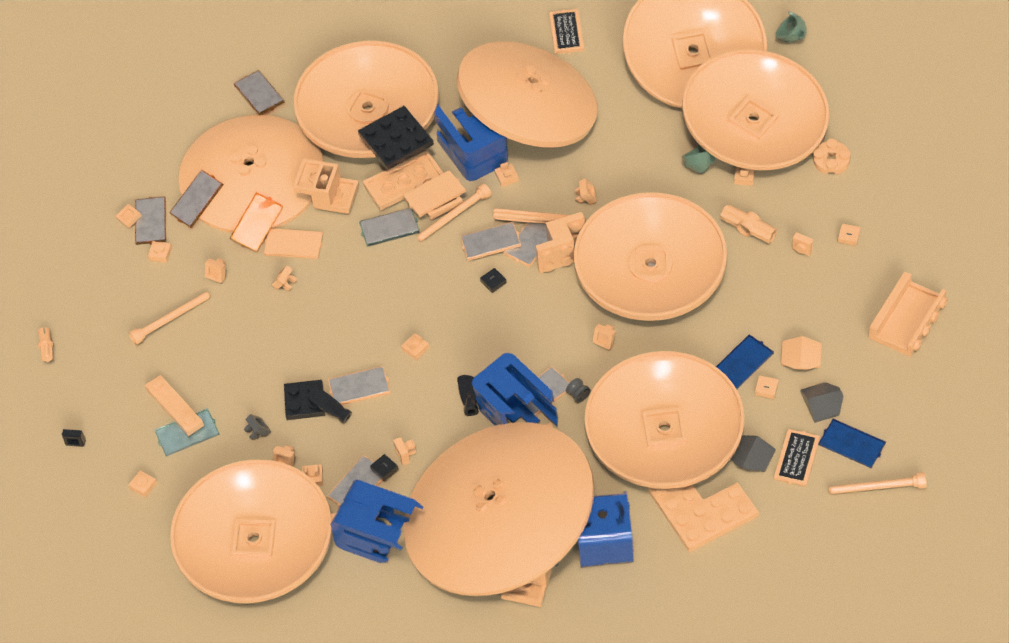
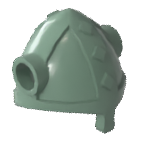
(796, 30)
(698, 159)

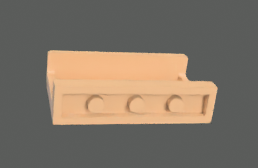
(907, 316)

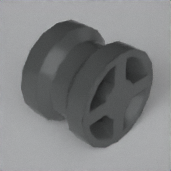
(578, 390)

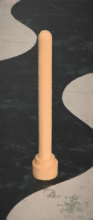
(482, 192)
(138, 335)
(917, 480)

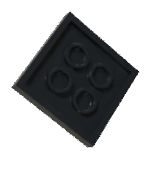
(395, 137)

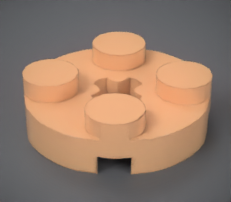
(835, 149)

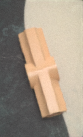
(748, 223)

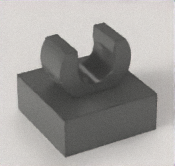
(257, 425)

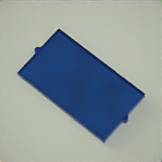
(744, 360)
(852, 443)

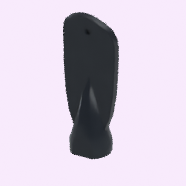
(467, 395)
(328, 404)

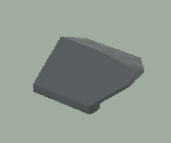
(823, 401)
(753, 453)

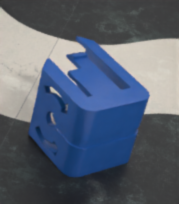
(475, 157)
(496, 390)
(356, 523)
(607, 538)

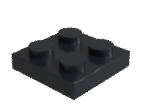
(297, 402)

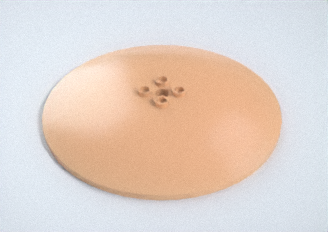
(504, 542)

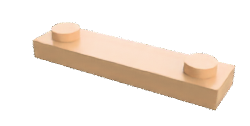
(174, 405)

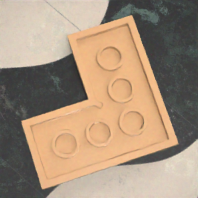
(392, 184)
(704, 520)

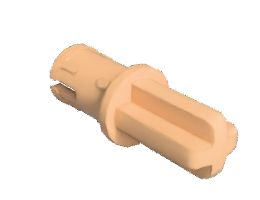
(45, 344)

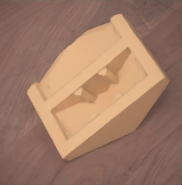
(801, 353)

